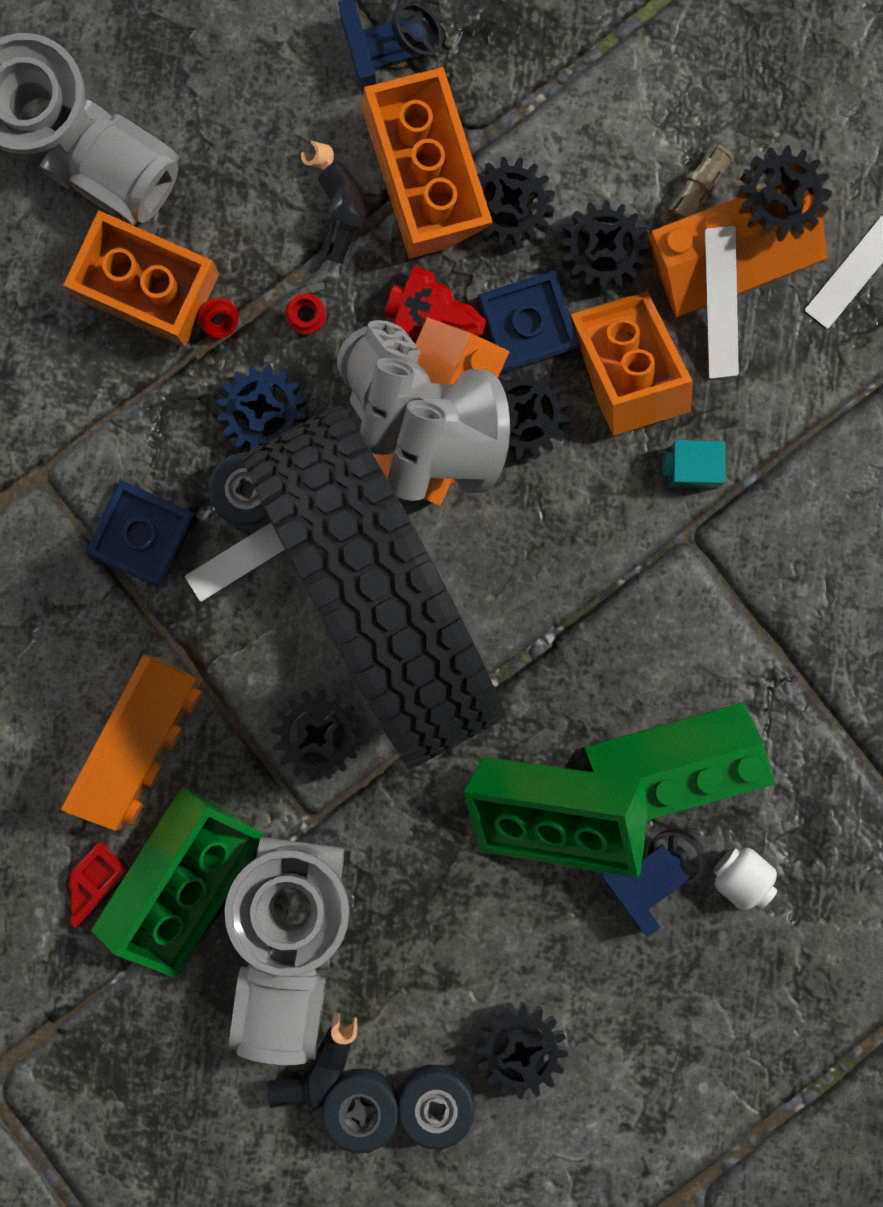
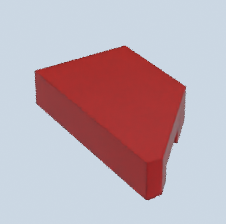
(93, 880)

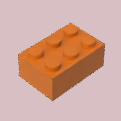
(141, 278)

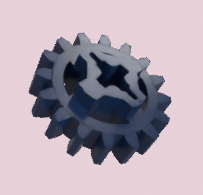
(264, 392)

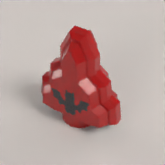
(429, 299)

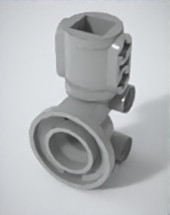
(87, 147)
(439, 428)
(281, 991)

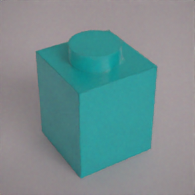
(695, 464)

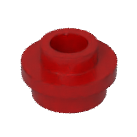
(302, 302)
(222, 326)

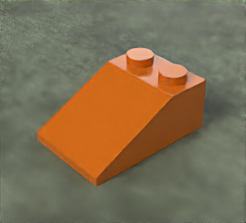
(632, 363)

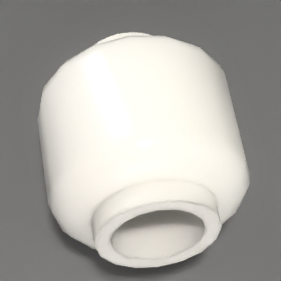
(745, 878)

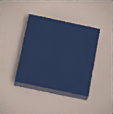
(529, 321)
(140, 534)

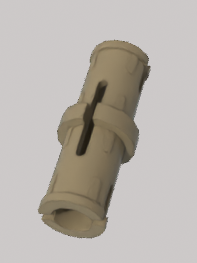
(701, 182)

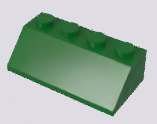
(689, 760)
(559, 816)
(177, 883)

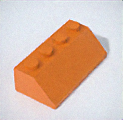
(425, 161)
(680, 253)
(444, 357)
(132, 744)

